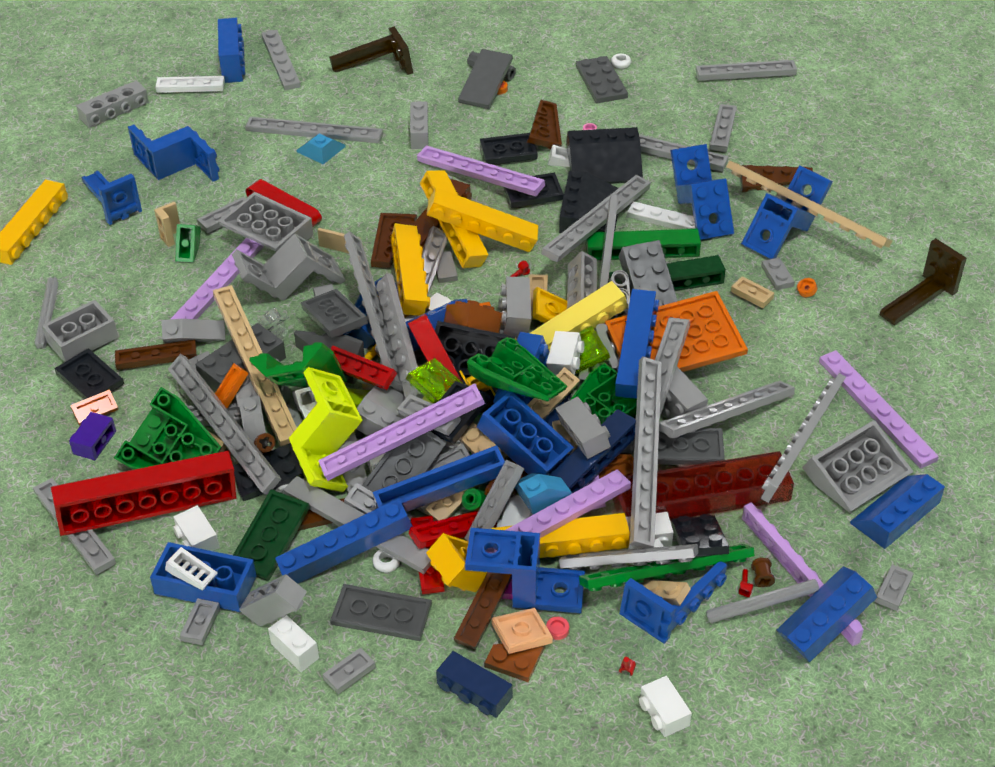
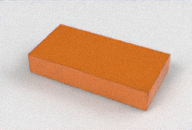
(231, 384)

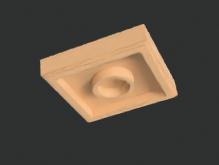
(522, 630)

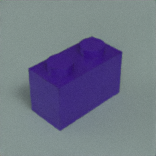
(92, 436)

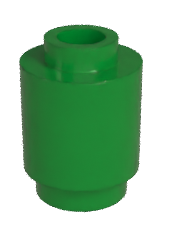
(473, 499)

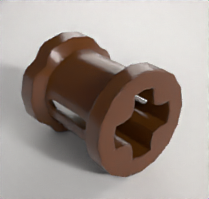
(270, 439)
(763, 572)

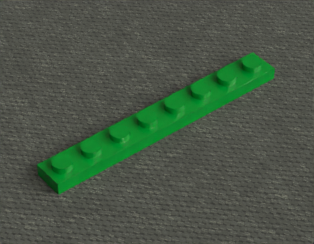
(617, 576)

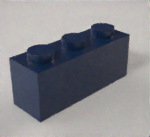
(474, 684)

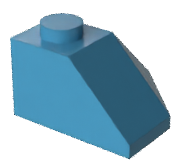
(321, 148)
(541, 491)

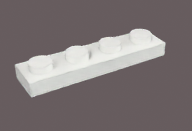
(190, 84)
(660, 216)

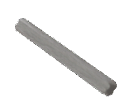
(46, 311)
(762, 601)

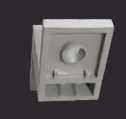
(287, 267)

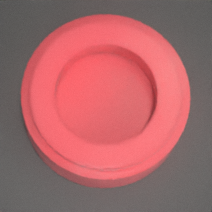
(558, 627)

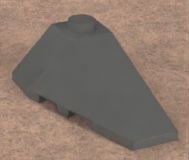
(345, 342)

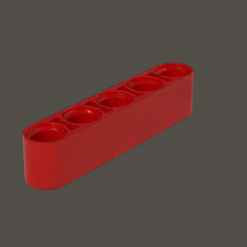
(280, 196)
(430, 343)

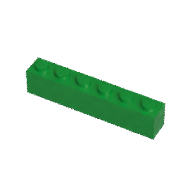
(674, 242)

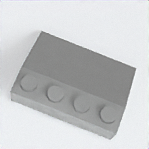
(267, 221)
(379, 409)
(858, 467)

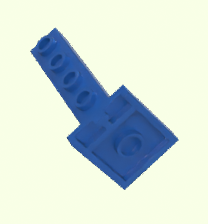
(117, 197)
(657, 615)

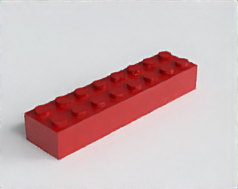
(144, 493)

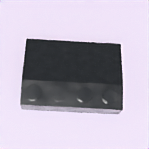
(606, 153)
(582, 195)
(465, 342)

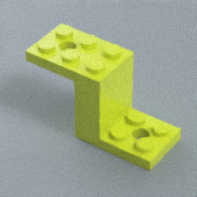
(324, 427)

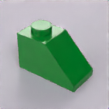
(187, 242)

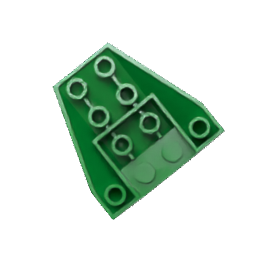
(314, 356)
(515, 371)
(599, 394)
(167, 435)

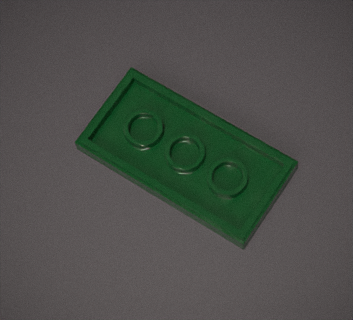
(272, 531)

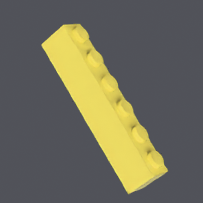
(588, 312)

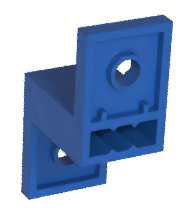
(174, 152)
(704, 193)
(781, 215)
(520, 555)

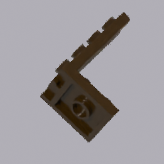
(390, 44)
(942, 273)

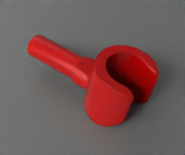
(523, 268)
(745, 588)
(628, 665)

